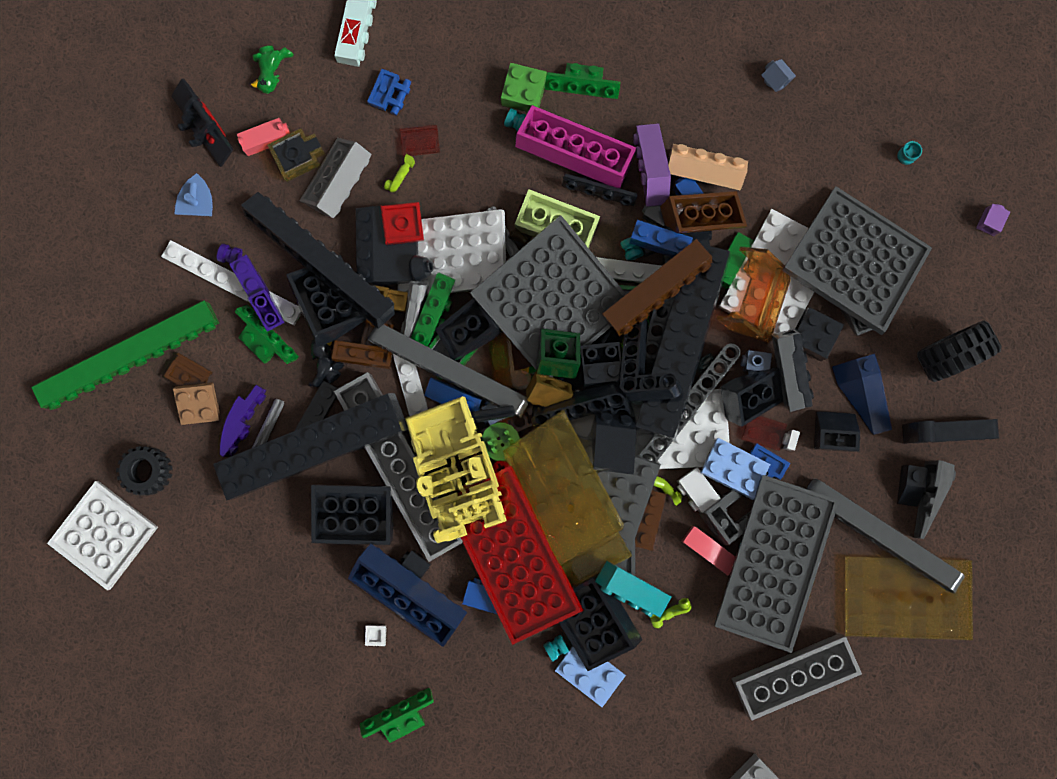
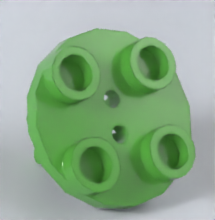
(507, 435)

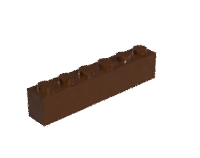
(658, 287)

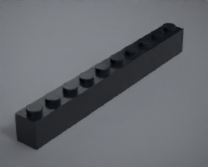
(319, 260)

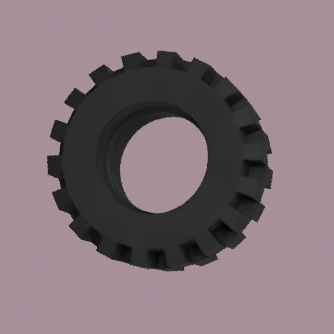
(129, 466)

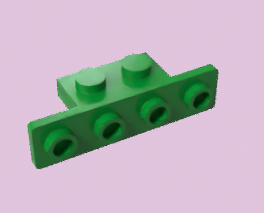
(584, 81)
(434, 309)
(261, 342)
(400, 718)

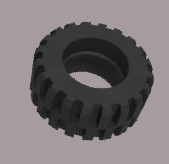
(959, 351)

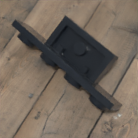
(594, 187)

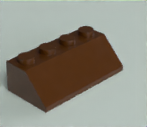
(703, 212)

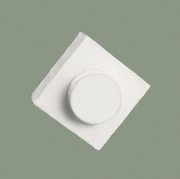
(790, 440)
(375, 635)

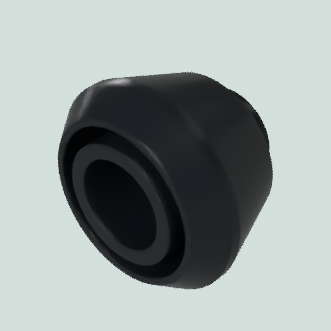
(420, 267)

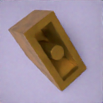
(547, 390)

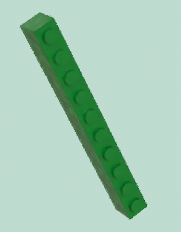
(125, 355)

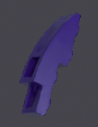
(257, 293)
(235, 427)

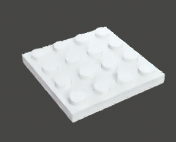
(102, 535)

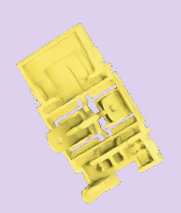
(442, 435)

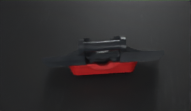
(201, 121)

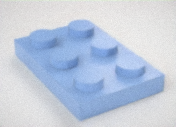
(734, 468)
(596, 683)

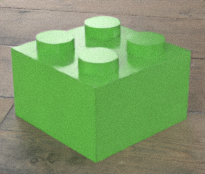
(523, 87)

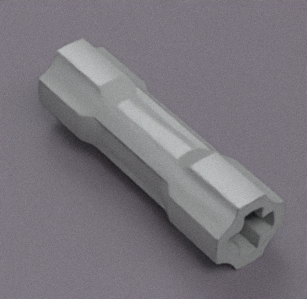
(415, 295)

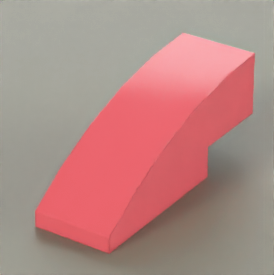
(709, 550)

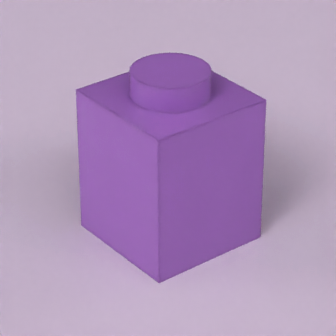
(993, 219)

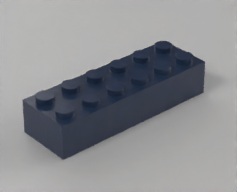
(406, 595)

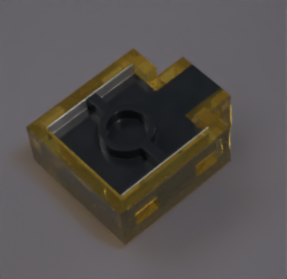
(296, 153)

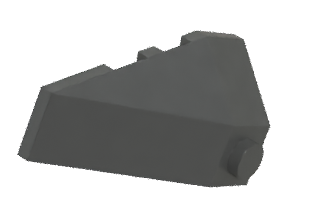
(938, 484)

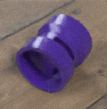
(228, 254)

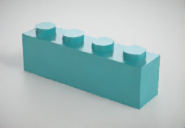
(632, 589)

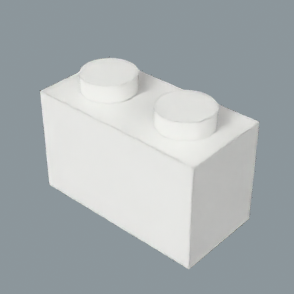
(698, 490)

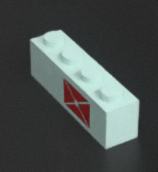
(354, 31)

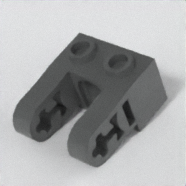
(720, 522)

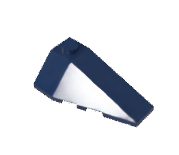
(865, 390)

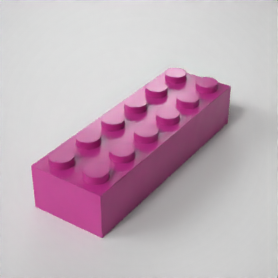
(575, 147)

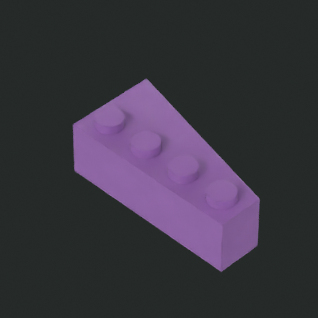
(652, 164)

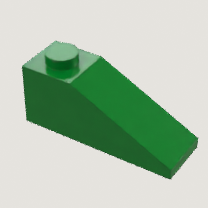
(736, 258)

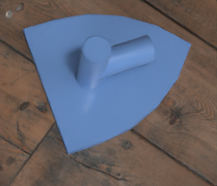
(194, 198)

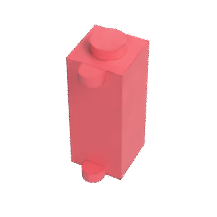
(258, 137)

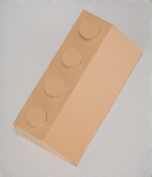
(707, 166)

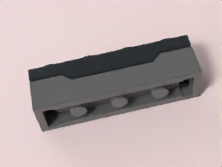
(792, 367)

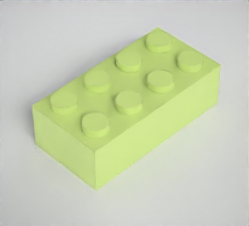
(541, 210)

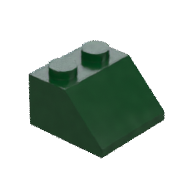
(558, 353)

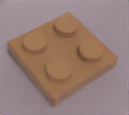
(196, 403)

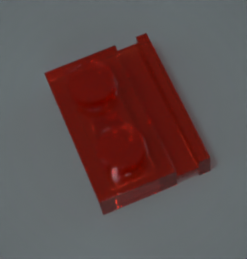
(420, 140)
(765, 432)

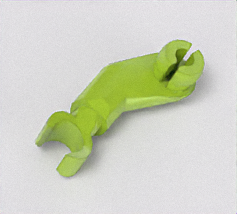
(402, 172)
(668, 489)
(683, 607)

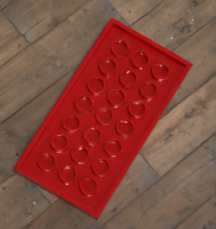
(519, 565)

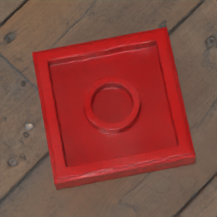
(402, 223)

